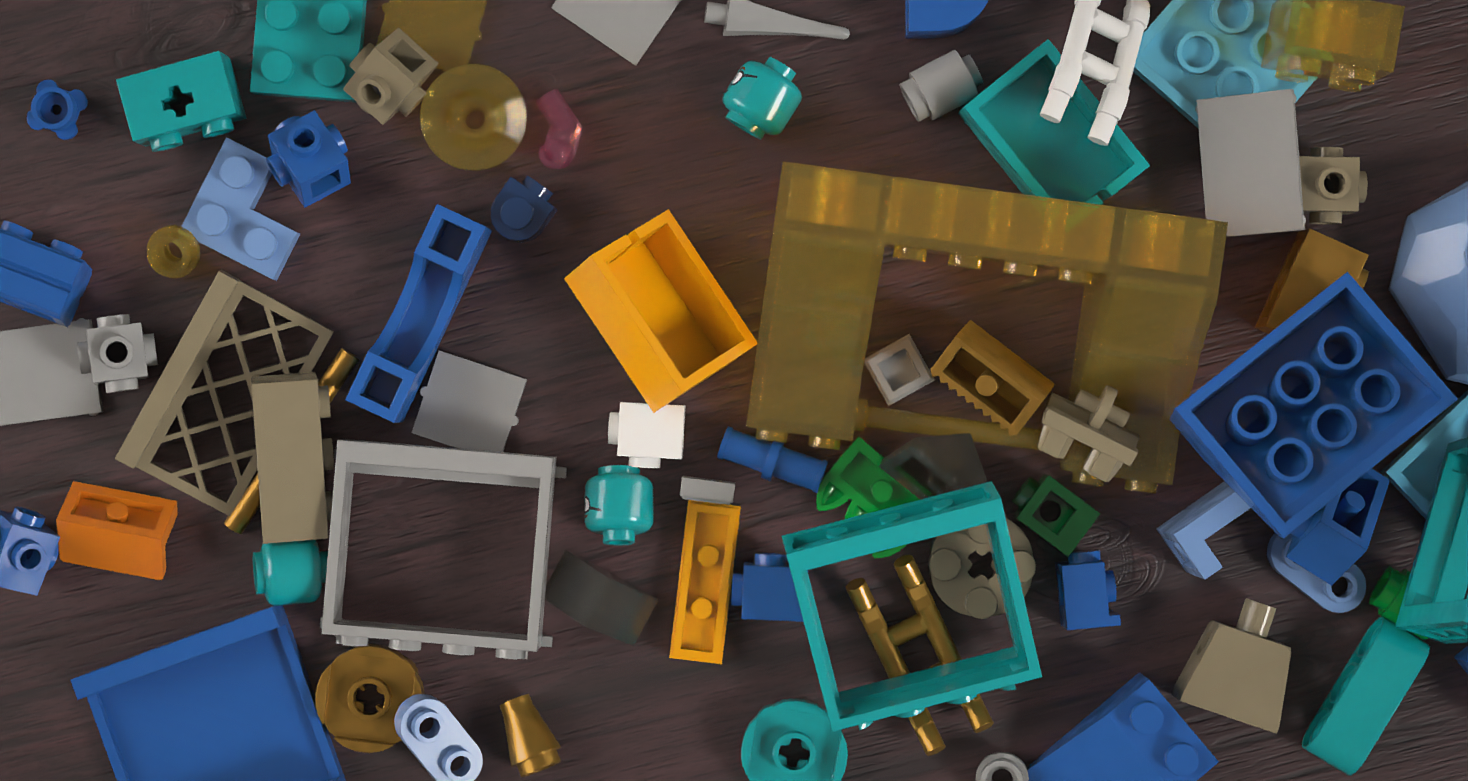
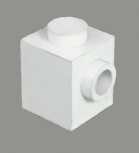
(646, 434)

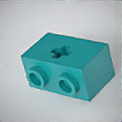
(152, 94)

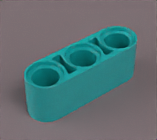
(1365, 696)

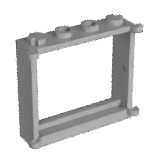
(446, 465)

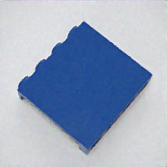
(214, 708)

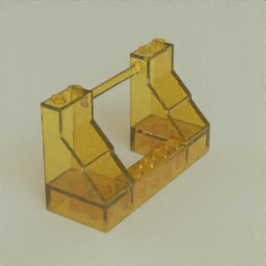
(1140, 321)

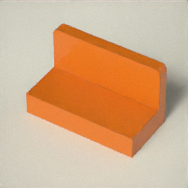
(115, 530)

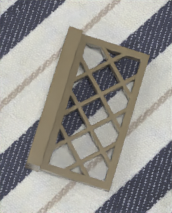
(181, 374)

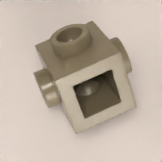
(390, 76)
(1345, 185)

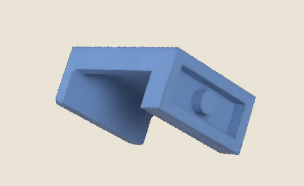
(1197, 522)

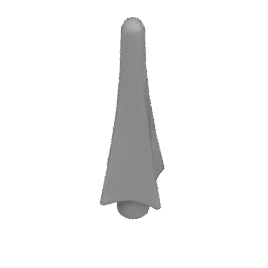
(750, 18)

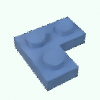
(226, 217)

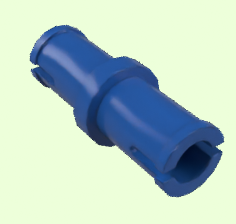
(772, 459)

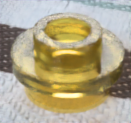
(161, 258)

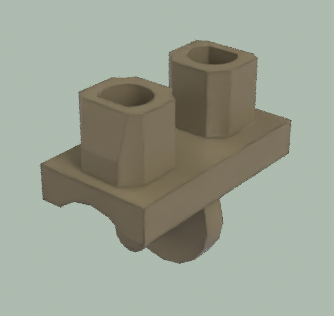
(1091, 422)

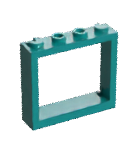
(895, 527)
(1439, 575)

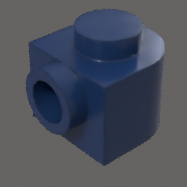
(522, 210)

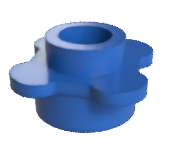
(42, 105)

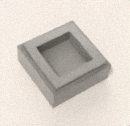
(898, 369)
(707, 490)

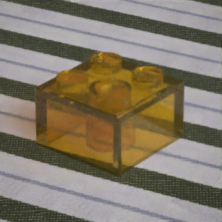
(1333, 40)

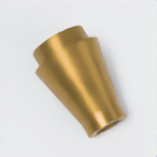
(528, 737)

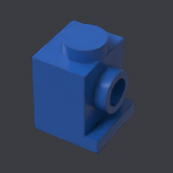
(1085, 591)

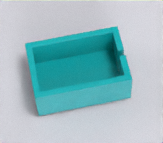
(1047, 155)

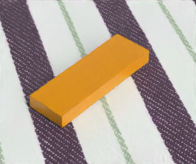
(705, 581)

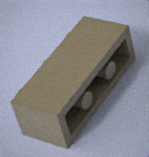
(292, 456)

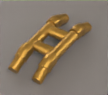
(927, 621)

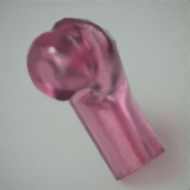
(563, 134)

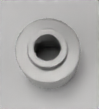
(941, 86)

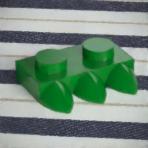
(861, 479)

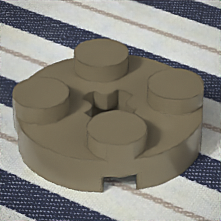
(977, 595)

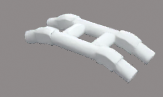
(1077, 61)

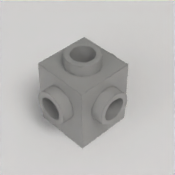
(121, 375)

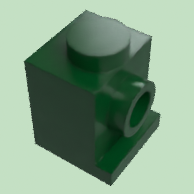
(1073, 514)

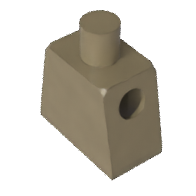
(1238, 670)

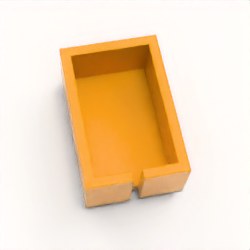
(660, 310)

